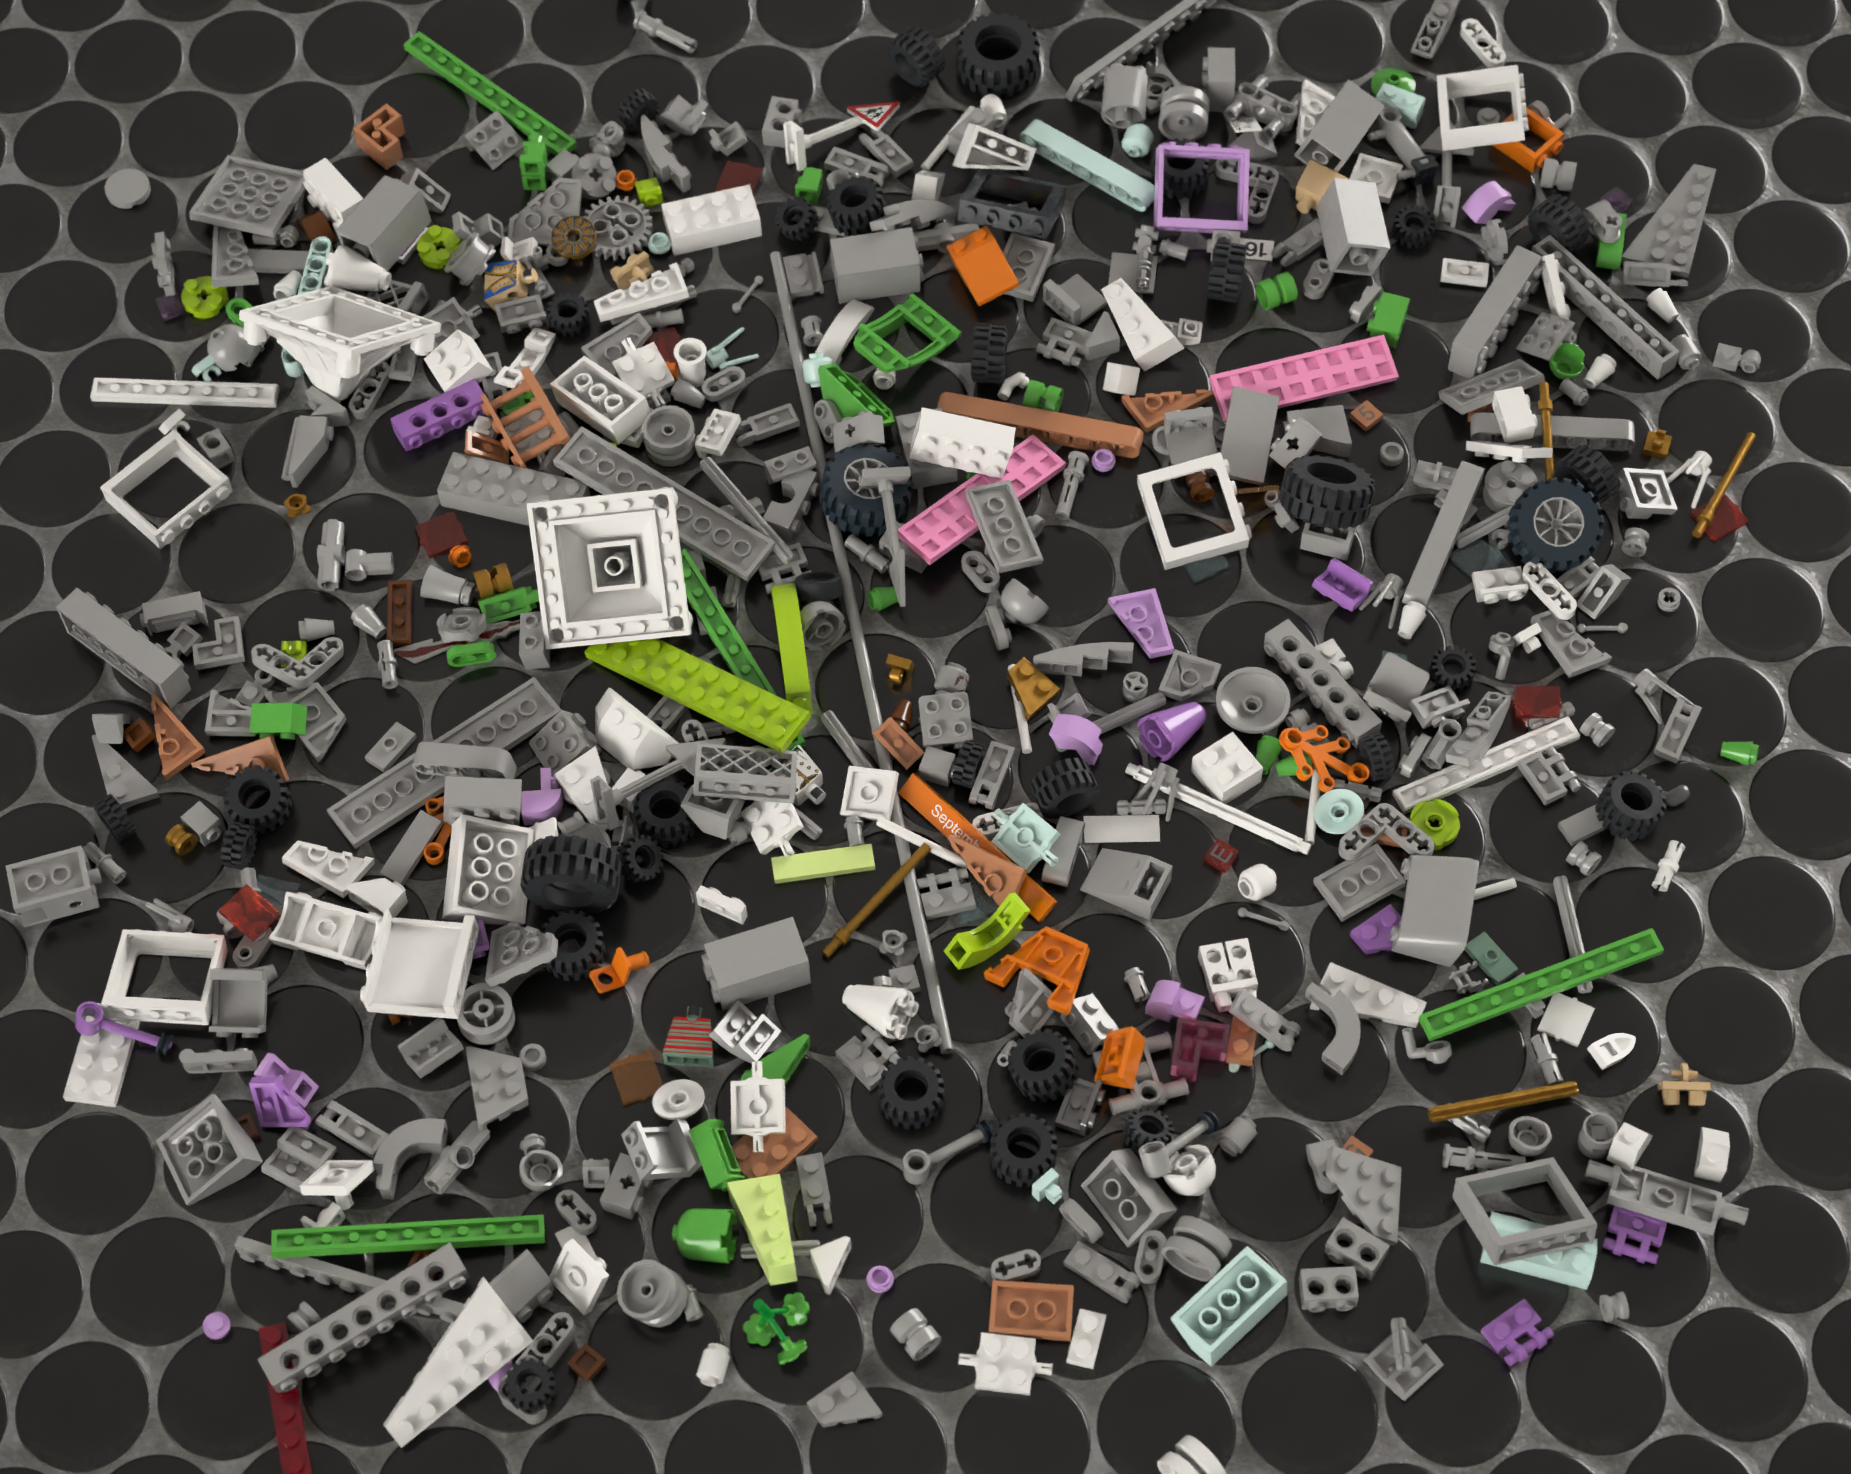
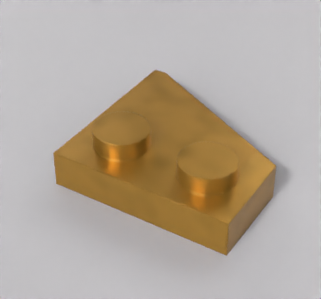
(1031, 687)

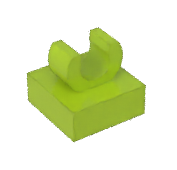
(294, 649)

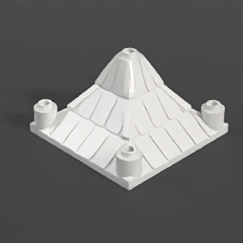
(337, 335)
(609, 568)

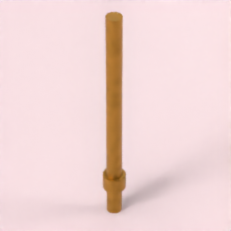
(1545, 408)
(1707, 515)
(842, 935)

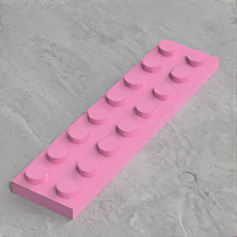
(1311, 374)
(951, 518)

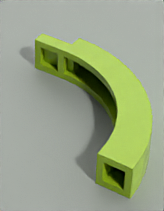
(791, 645)

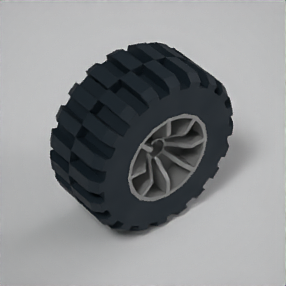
(861, 507)
(1555, 525)

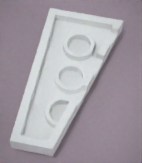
(1372, 997)

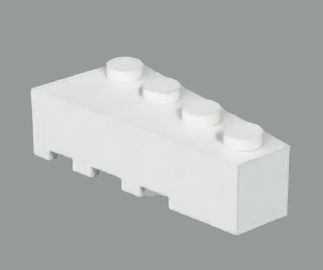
(1143, 331)

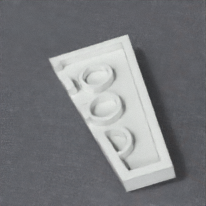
(653, 292)

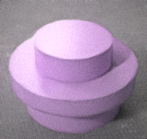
(1103, 460)
(880, 1279)
(216, 1325)

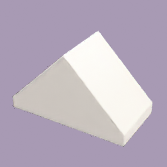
(829, 1260)

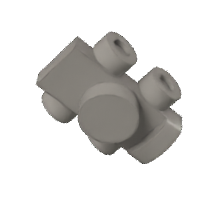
(1146, 236)

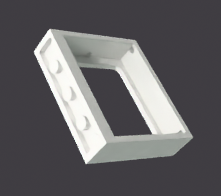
(1479, 83)
(141, 468)
(1203, 549)
(137, 942)

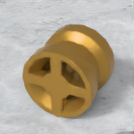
(181, 839)

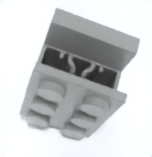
(53, 886)

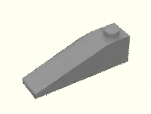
(715, 814)

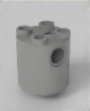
(1124, 95)

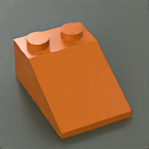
(982, 265)

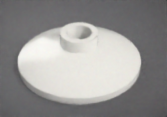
(678, 1099)

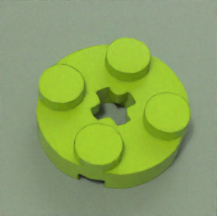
(435, 237)
(202, 286)
(1444, 813)

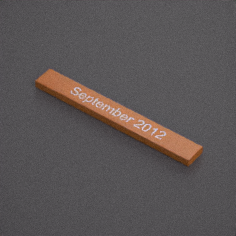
(951, 822)

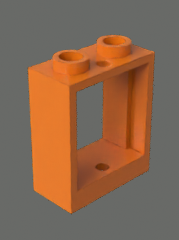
(1525, 156)

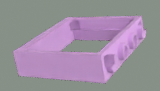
(1212, 151)

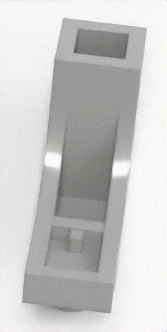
(1345, 1044)
(410, 1139)

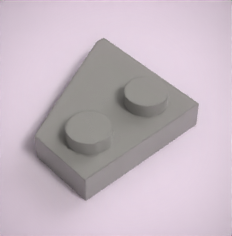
(227, 717)

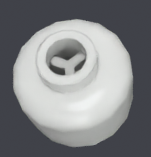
(1257, 882)

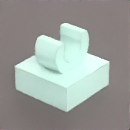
(204, 366)
(1047, 1187)

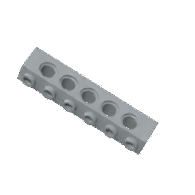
(1320, 671)

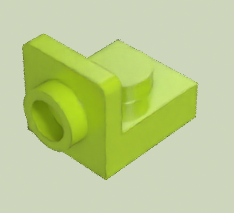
(649, 192)

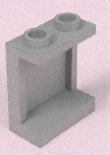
(239, 1001)
(662, 1150)

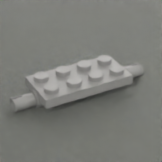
(1666, 1197)

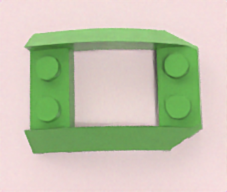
(919, 314)

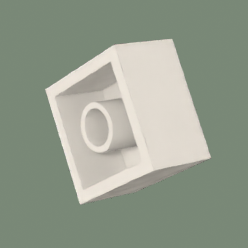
(457, 361)
(1226, 769)

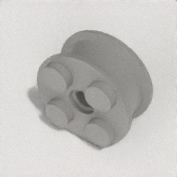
(470, 259)
(1506, 483)
(486, 1014)

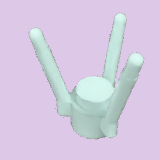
(717, 355)

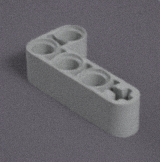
(463, 761)
(545, 1337)

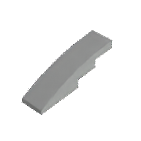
(1091, 656)

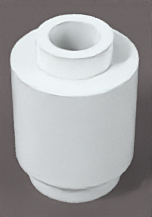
(993, 106)
(713, 1364)

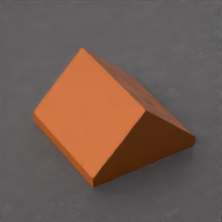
(1120, 1057)

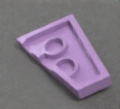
(1144, 620)

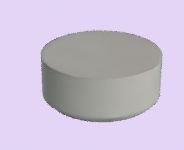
(1391, 454)
(533, 1057)

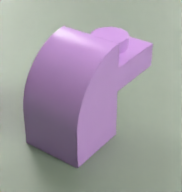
(1487, 201)
(1077, 734)
(543, 803)
(1170, 1000)
(295, 1081)

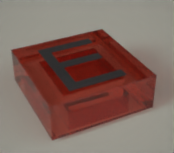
(1221, 855)

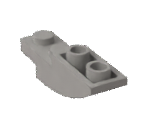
(1434, 28)
(661, 157)
(911, 213)
(1481, 730)

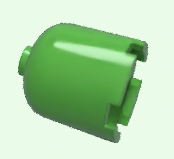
(707, 1234)

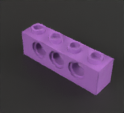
(430, 414)

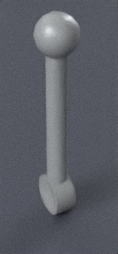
(737, 306)
(1621, 628)
(1283, 925)

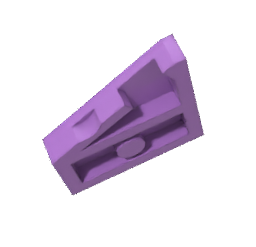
(1375, 932)
(276, 1105)

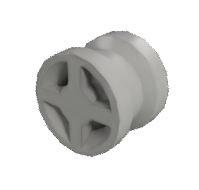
(1635, 542)
(1132, 681)
(1614, 1306)
(303, 1317)

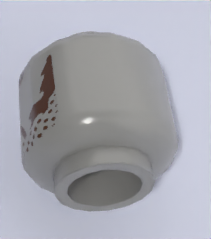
(952, 678)

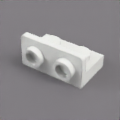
(717, 433)
(1499, 584)

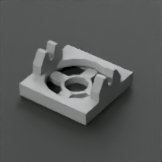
(1160, 70)

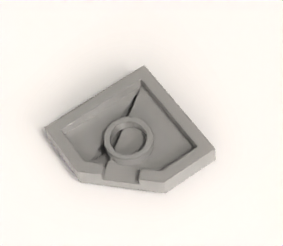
(1188, 676)

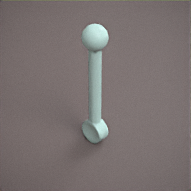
(1235, 1067)

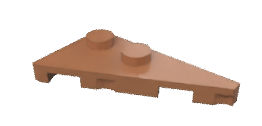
(1151, 409)
(176, 744)
(259, 752)
(990, 870)

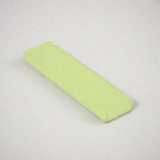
(823, 863)

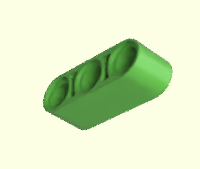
(1608, 254)

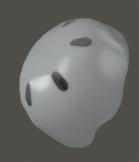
(1526, 1140)
(540, 1175)

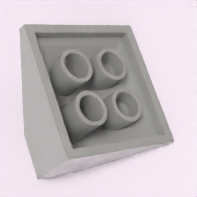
(207, 1151)

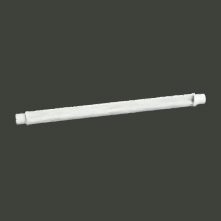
(1226, 812)

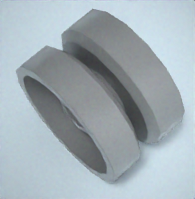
(1184, 113)
(669, 436)
(1196, 1248)
(652, 1293)

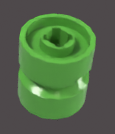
(1278, 290)
(1037, 392)

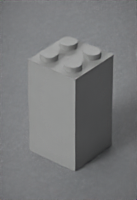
(1340, 127)
(385, 222)
(1353, 227)
(876, 265)
(756, 963)

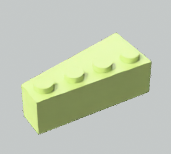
(764, 1218)

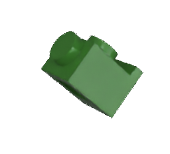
(810, 185)

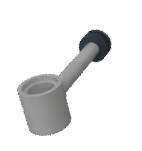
(983, 1131)
(1156, 1155)

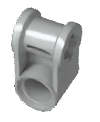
(1604, 221)
(1317, 1159)

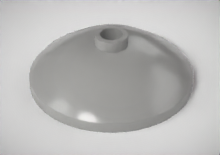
(1255, 689)

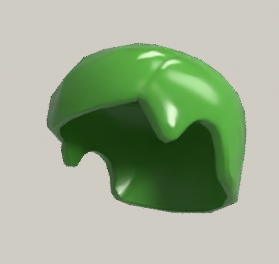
(1567, 361)

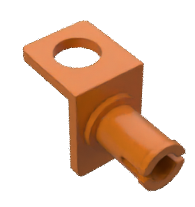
(619, 969)

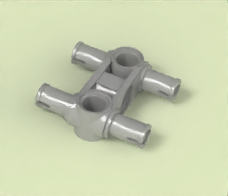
(1264, 106)
(1147, 1080)

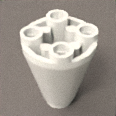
(355, 272)
(882, 1008)

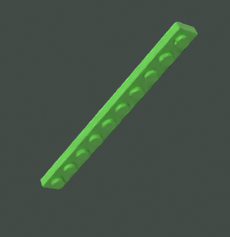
(488, 93)
(723, 632)
(1540, 984)
(407, 1236)

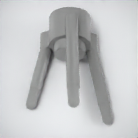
(1388, 589)
(1649, 683)
(1162, 777)
(177, 922)

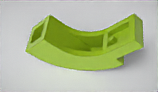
(984, 941)

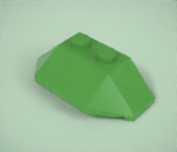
(850, 394)

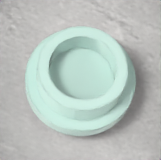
(659, 243)

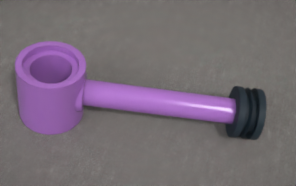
(90, 1028)

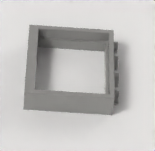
(1531, 1242)

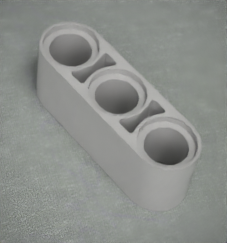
(1066, 850)

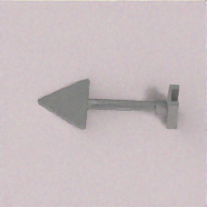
(1446, 197)
(885, 479)
(606, 798)

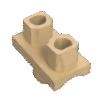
(636, 269)
(1672, 1089)

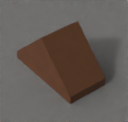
(315, 226)

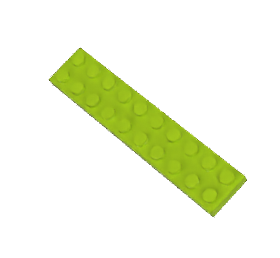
(705, 689)

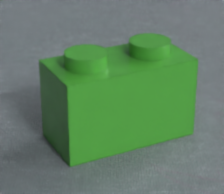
(1389, 317)
(278, 720)

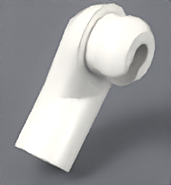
(1010, 383)

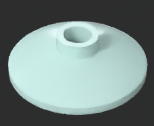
(1338, 802)

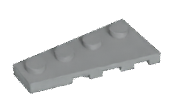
(231, 259)

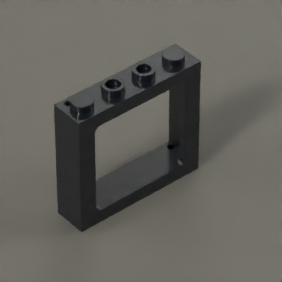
(1007, 217)

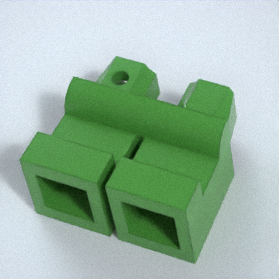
(534, 164)

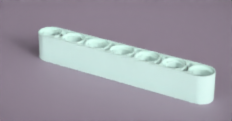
(1089, 165)
(312, 279)

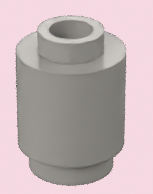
(1689, 355)
(1238, 1135)

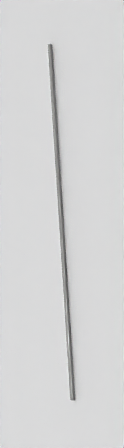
(862, 659)

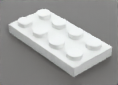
(100, 1066)

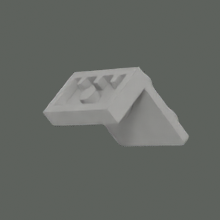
(1073, 299)

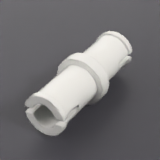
(1668, 866)

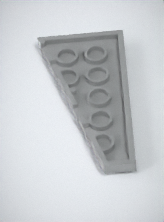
(1676, 225)

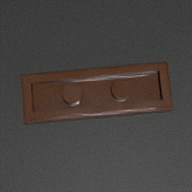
(400, 612)

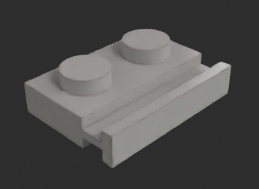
(803, 275)

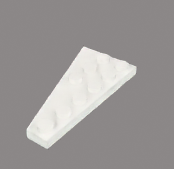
(468, 1354)

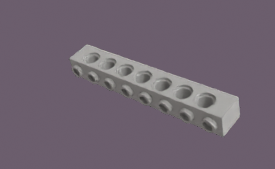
(1611, 312)
(372, 1303)

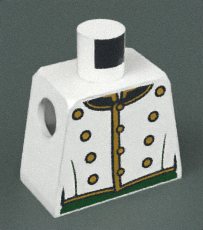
(808, 778)

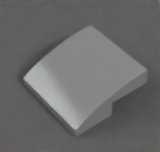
(744, 1033)
(297, 1157)
(1404, 1383)

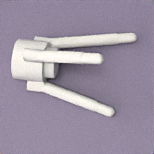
(1696, 465)

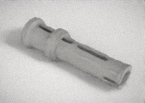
(657, 29)
(1073, 476)
(1470, 1158)

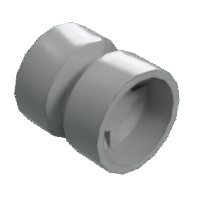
(1558, 174)
(1597, 1135)
(913, 1331)

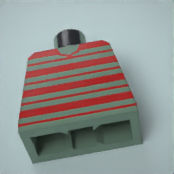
(690, 1041)

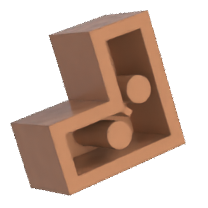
(380, 135)

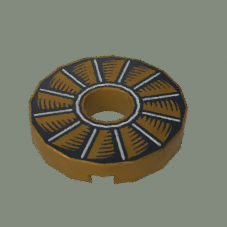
(569, 226)

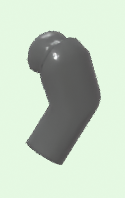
(1676, 795)

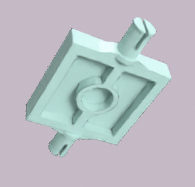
(1025, 837)

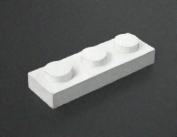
(1553, 287)

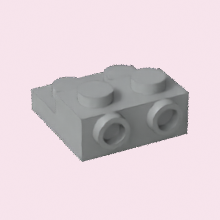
(1644, 493)

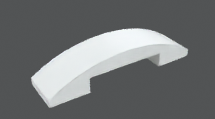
(843, 329)
(533, 355)

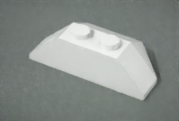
(630, 734)

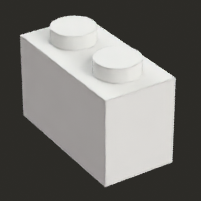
(1514, 414)

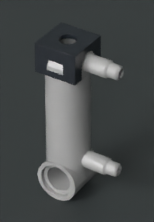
(1420, 167)

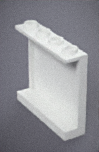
(420, 966)

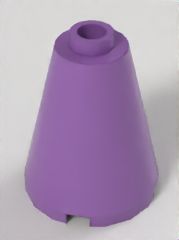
(1170, 729)

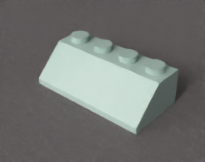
(1566, 1266)
(1229, 1305)

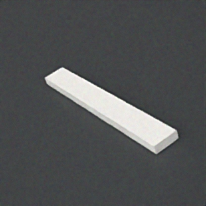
(184, 392)
(1493, 763)

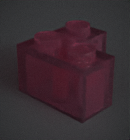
(1194, 1041)

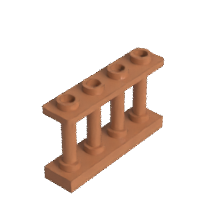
(538, 402)

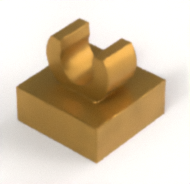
(1657, 444)
(899, 666)

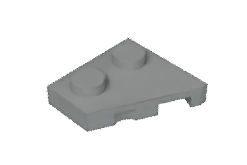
(1029, 1004)
(843, 1402)

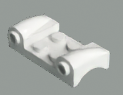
(326, 930)

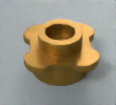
(297, 500)

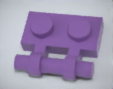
(1635, 1227)
(1511, 1326)

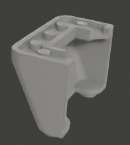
(1436, 908)

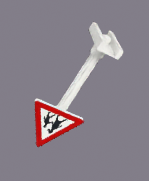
(796, 142)

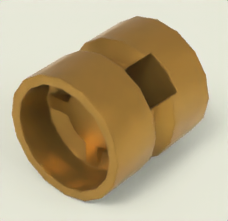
(494, 581)

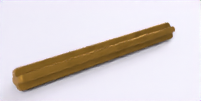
(1502, 1101)

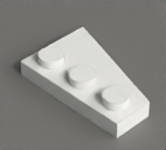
(1312, 106)
(1502, 451)
(576, 782)
(327, 867)

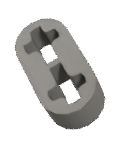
(580, 1208)
(1081, 1221)
(1015, 1260)

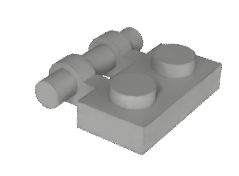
(1066, 336)
(774, 567)
(1543, 778)
(947, 900)
(860, 1060)

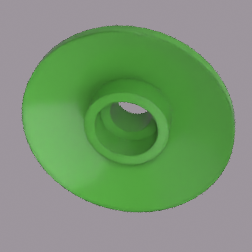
(1392, 76)

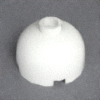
(1191, 1171)

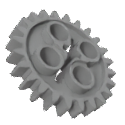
(620, 227)

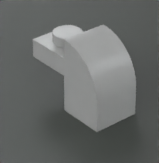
(682, 116)
(487, 226)

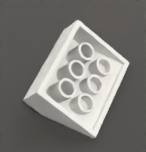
(486, 871)

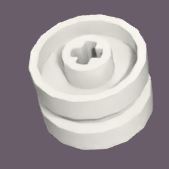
(1190, 1458)

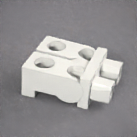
(1227, 980)

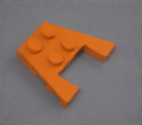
(1051, 957)

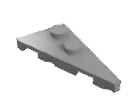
(121, 778)

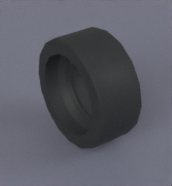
(818, 586)

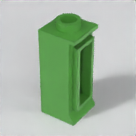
(716, 1154)

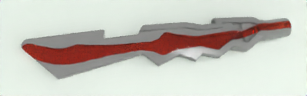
(426, 649)

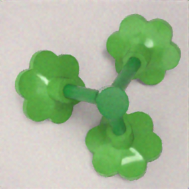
(763, 1327)

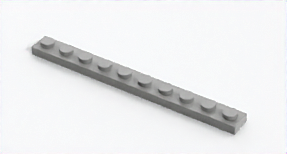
(346, 1279)

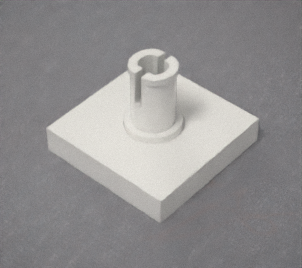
(338, 1179)
(579, 1276)

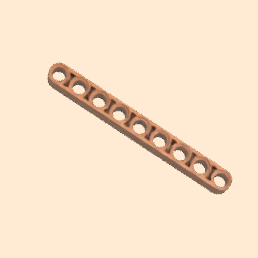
(1048, 425)

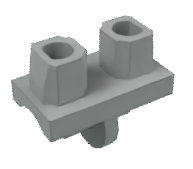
(1434, 475)

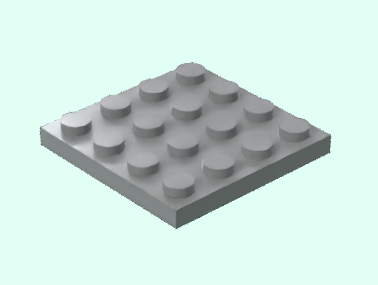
(249, 196)

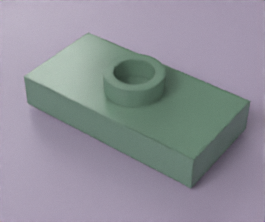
(1491, 958)

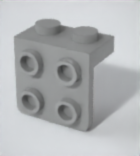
(1189, 434)
(1395, 686)
(945, 720)
(563, 741)

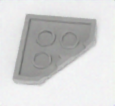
(545, 211)
(517, 951)
(1368, 1190)

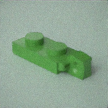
(509, 604)

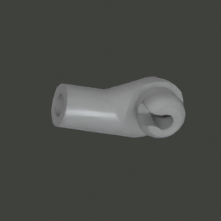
(1002, 1058)

